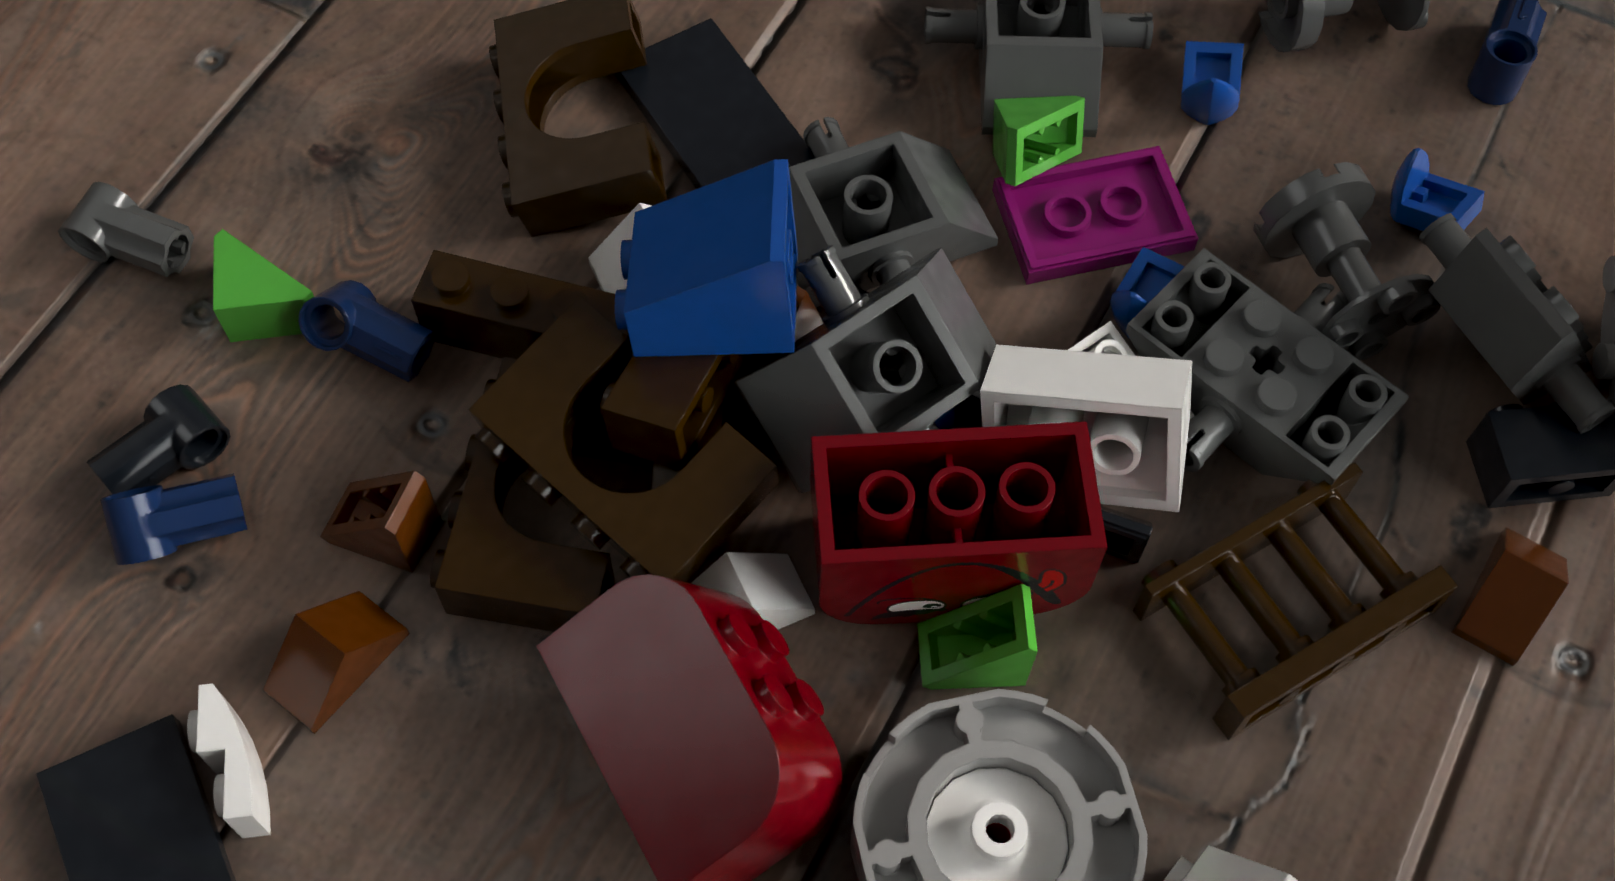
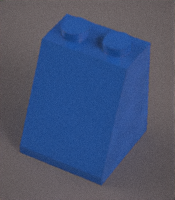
(714, 269)

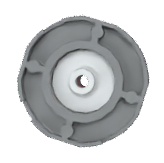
(1001, 772)

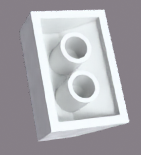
(1131, 406)

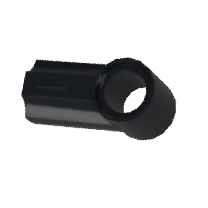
(174, 434)

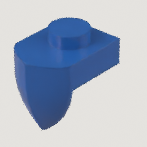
(1211, 80)
(1424, 197)
(1141, 284)

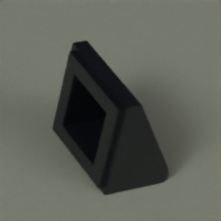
(1125, 534)

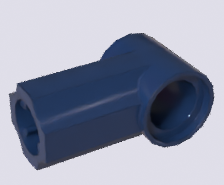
(1507, 51)
(367, 330)
(156, 520)

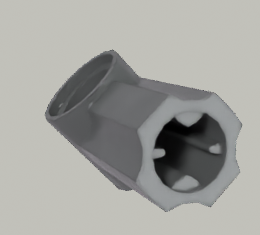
(113, 225)

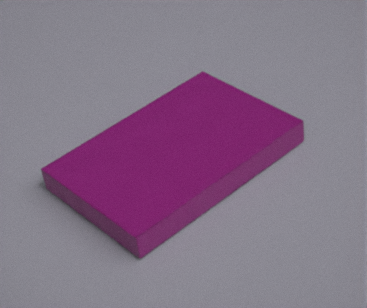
(1094, 215)

